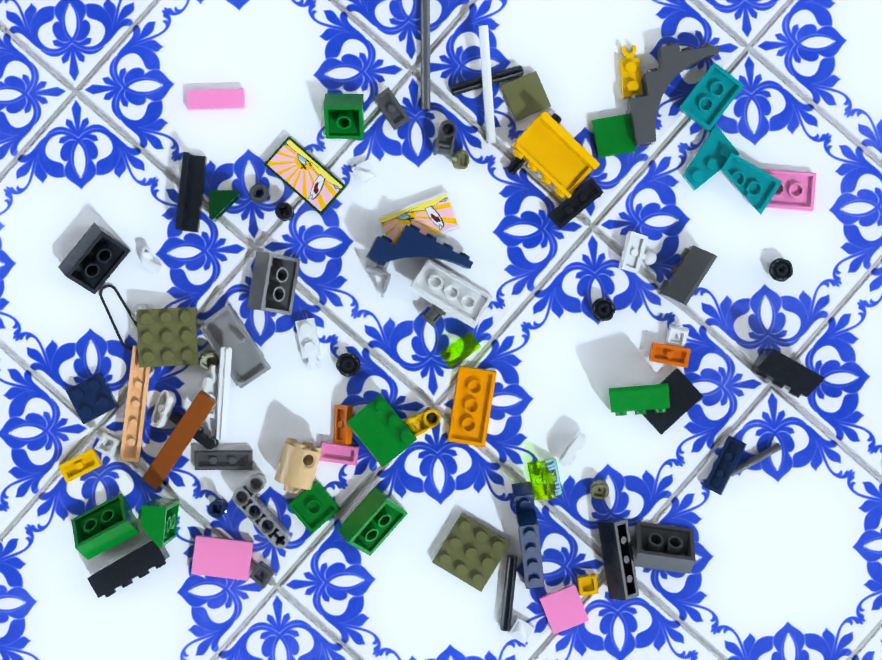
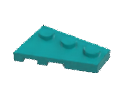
(709, 158)
(751, 181)

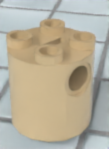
(297, 465)

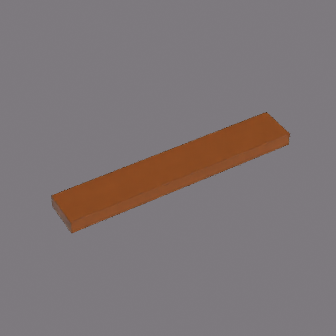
(179, 439)

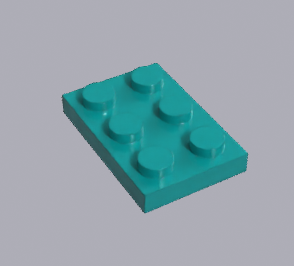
(711, 97)

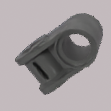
(445, 140)

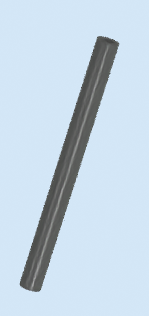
(425, 55)

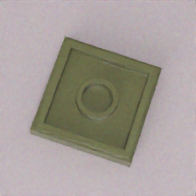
(525, 96)

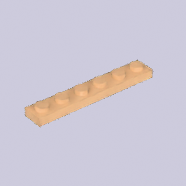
(135, 410)

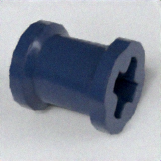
(216, 514)

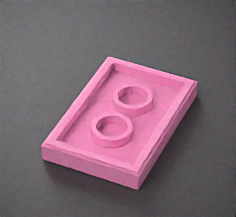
(795, 191)
(222, 557)

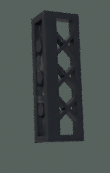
(191, 192)

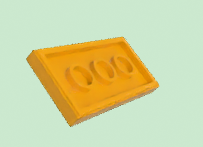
(471, 406)

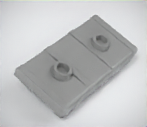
(226, 329)

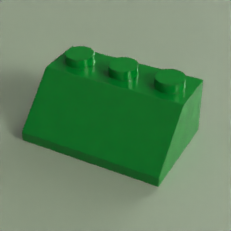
(639, 399)
(381, 431)
(160, 519)
(372, 521)
(104, 526)

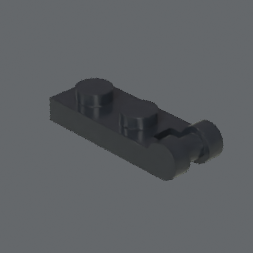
(202, 438)

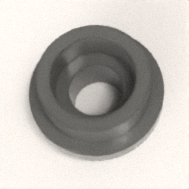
(257, 187)

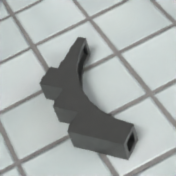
(671, 63)

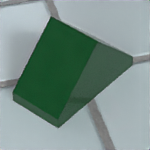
(221, 201)

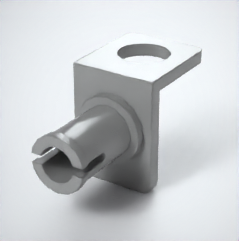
(380, 271)

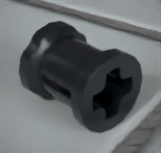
(279, 207)

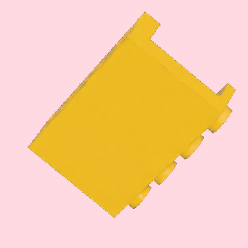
(554, 155)

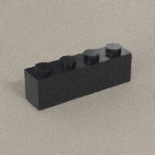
(618, 559)
(128, 567)

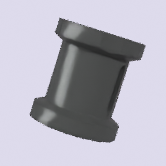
(433, 315)

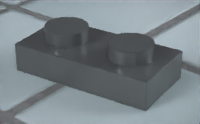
(391, 109)

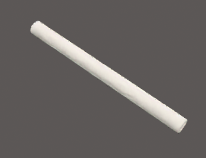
(487, 84)

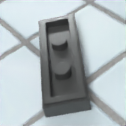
(223, 459)

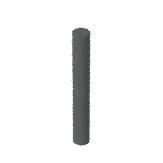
(757, 458)

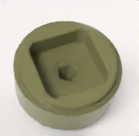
(460, 159)
(207, 358)
(599, 489)

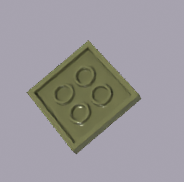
(167, 337)
(471, 552)

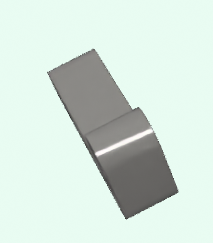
(265, 513)

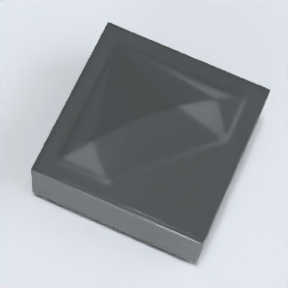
(262, 574)

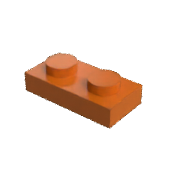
(669, 354)
(342, 432)

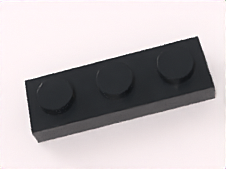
(575, 204)

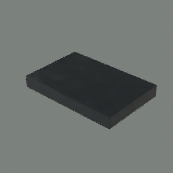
(682, 398)

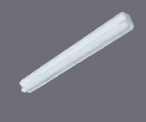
(223, 392)

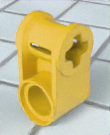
(421, 422)

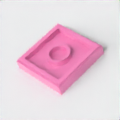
(564, 609)

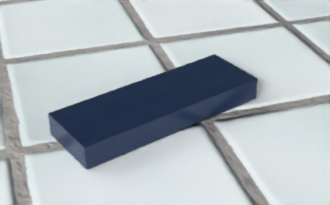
(725, 465)

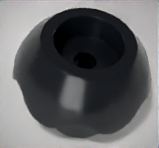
(785, 265)
(601, 315)
(342, 367)

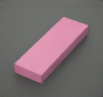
(215, 99)

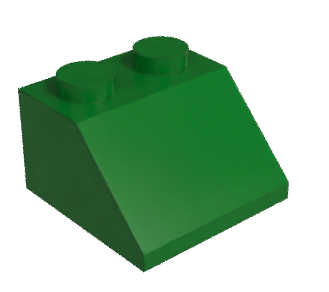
(344, 116)

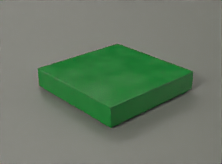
(613, 136)
(314, 507)

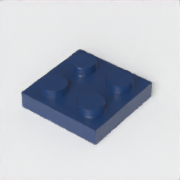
(92, 398)

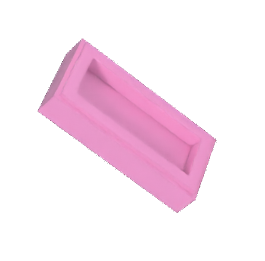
(339, 453)

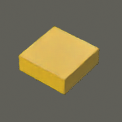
(587, 584)

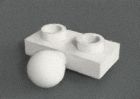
(634, 253)

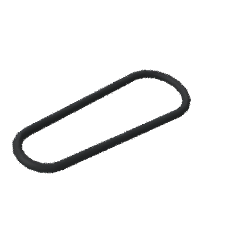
(110, 317)

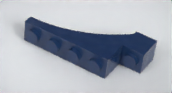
(414, 244)
(528, 534)

